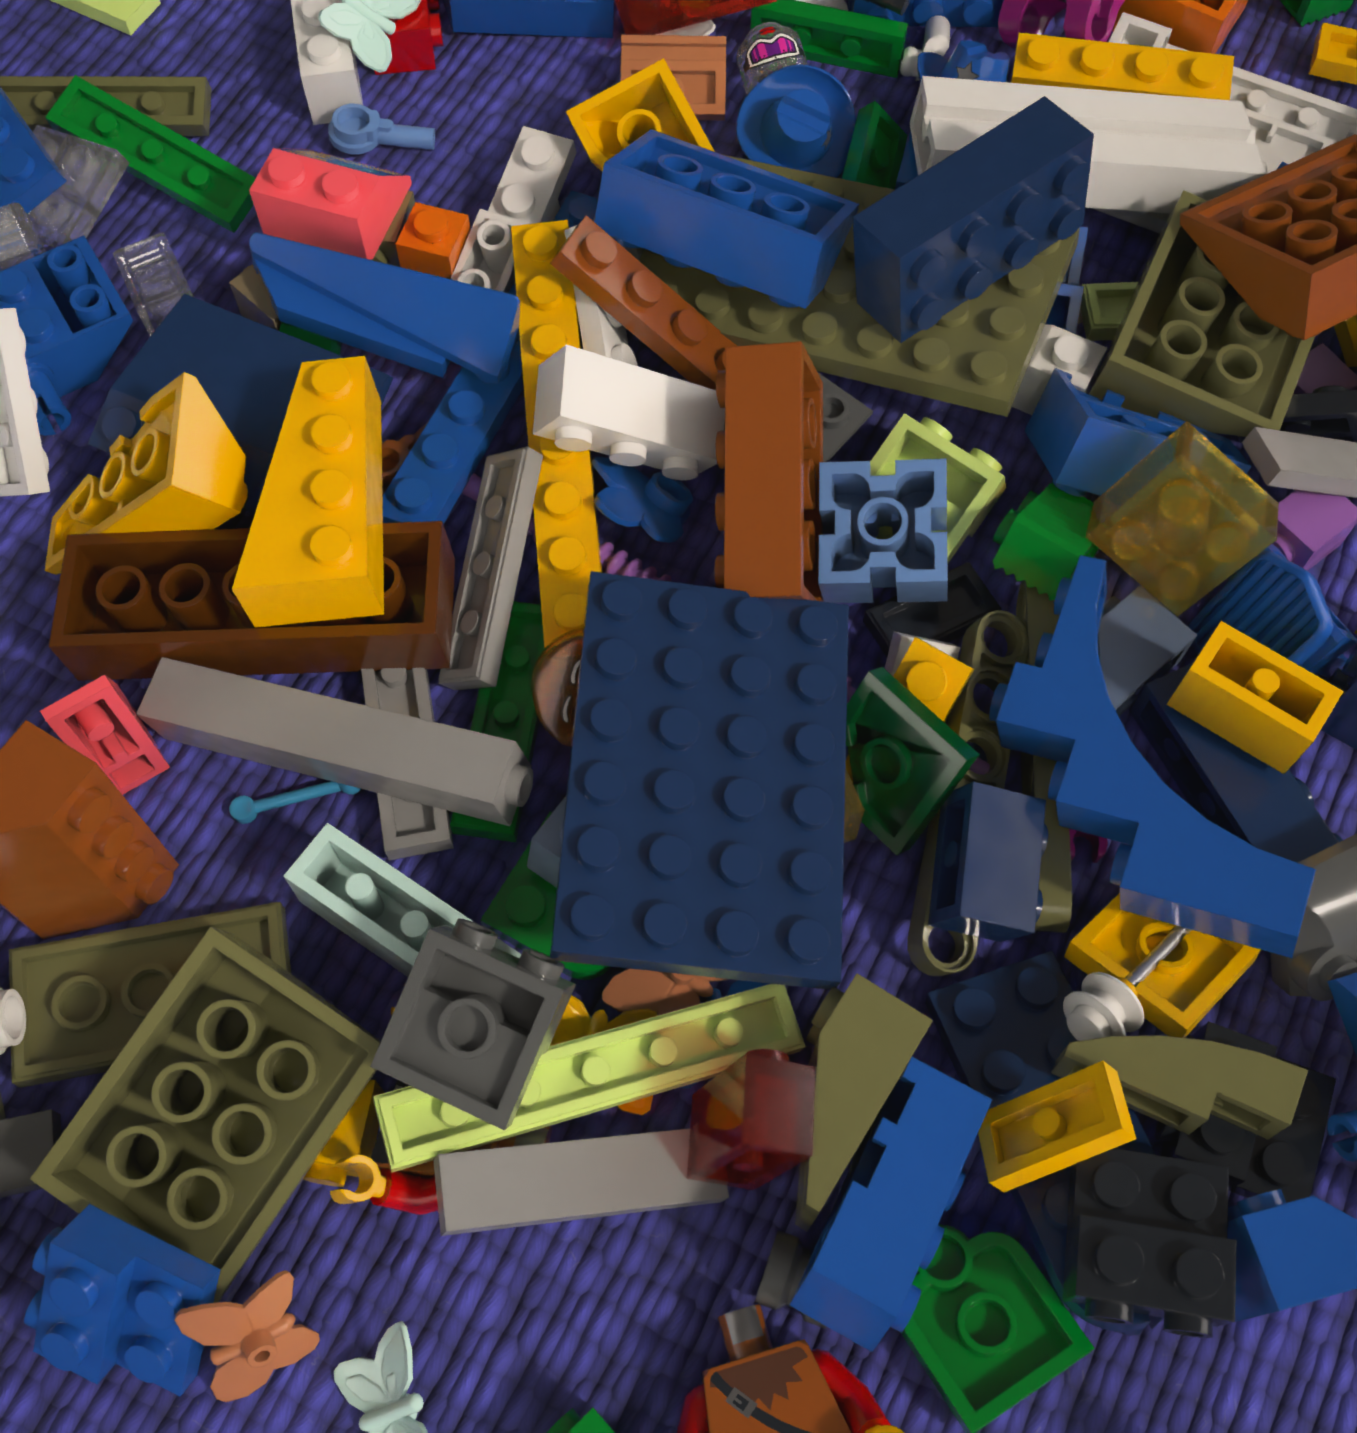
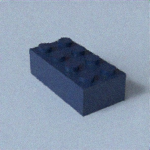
(972, 218)

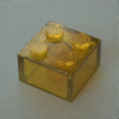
(1183, 519)

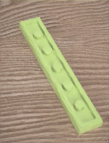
(599, 1073)

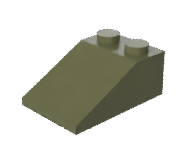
(857, 1058)

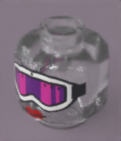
(766, 51)

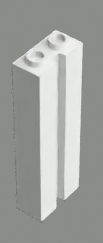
(1142, 142)

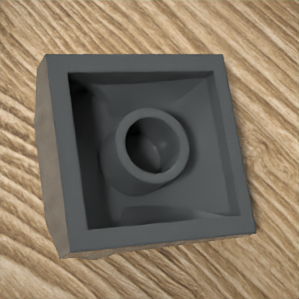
(1328, 929)

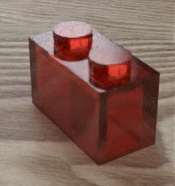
(752, 1121)

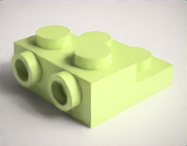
(971, 477)

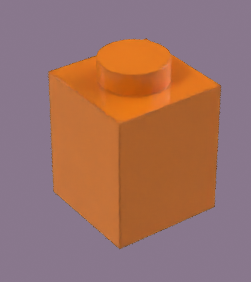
(432, 240)

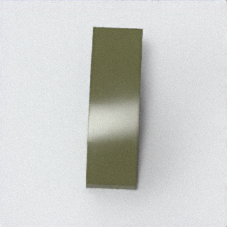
(1191, 1078)

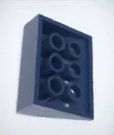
(239, 365)

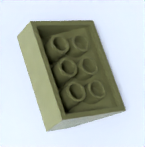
(1197, 344)
(214, 1106)

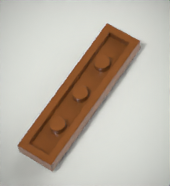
(642, 303)

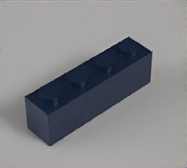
(1228, 783)

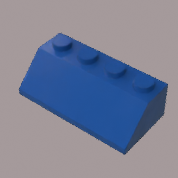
(723, 217)

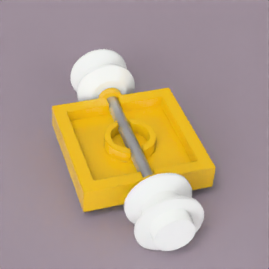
(1147, 972)

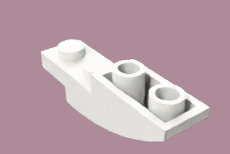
(524, 196)

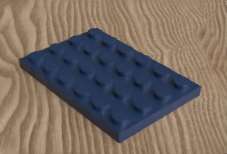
(706, 785)

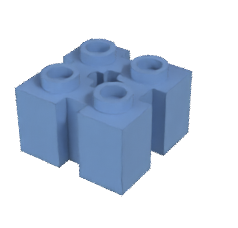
(855, 507)

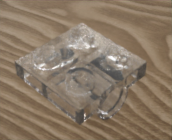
(91, 178)

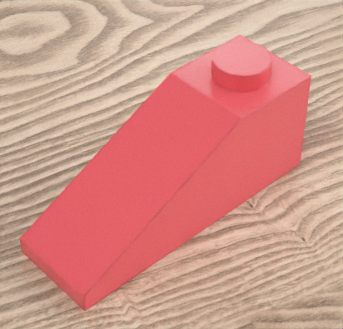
(106, 729)

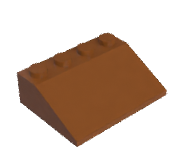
(1289, 240)

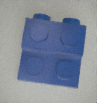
(115, 1301)

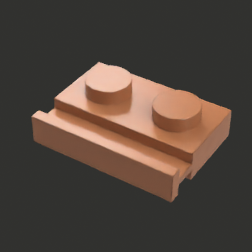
(694, 61)

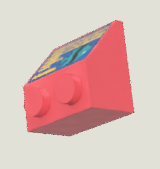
(327, 200)

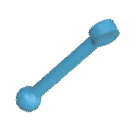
(245, 810)

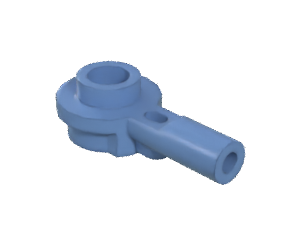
(359, 130)

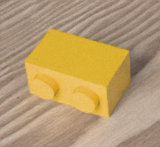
(1255, 698)

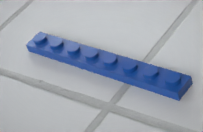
(462, 425)

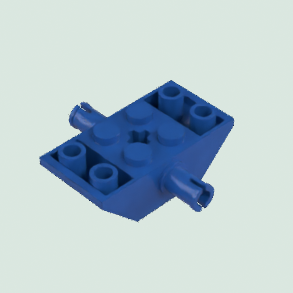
(68, 323)

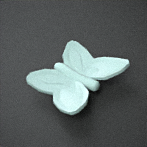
(363, 25)
(382, 1385)

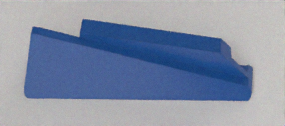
(388, 308)

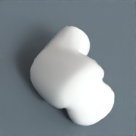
(935, 40)

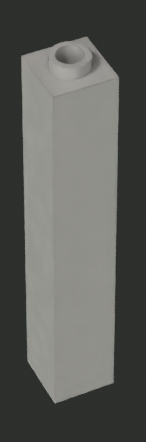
(338, 741)

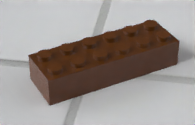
(172, 597)

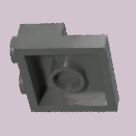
(474, 1021)

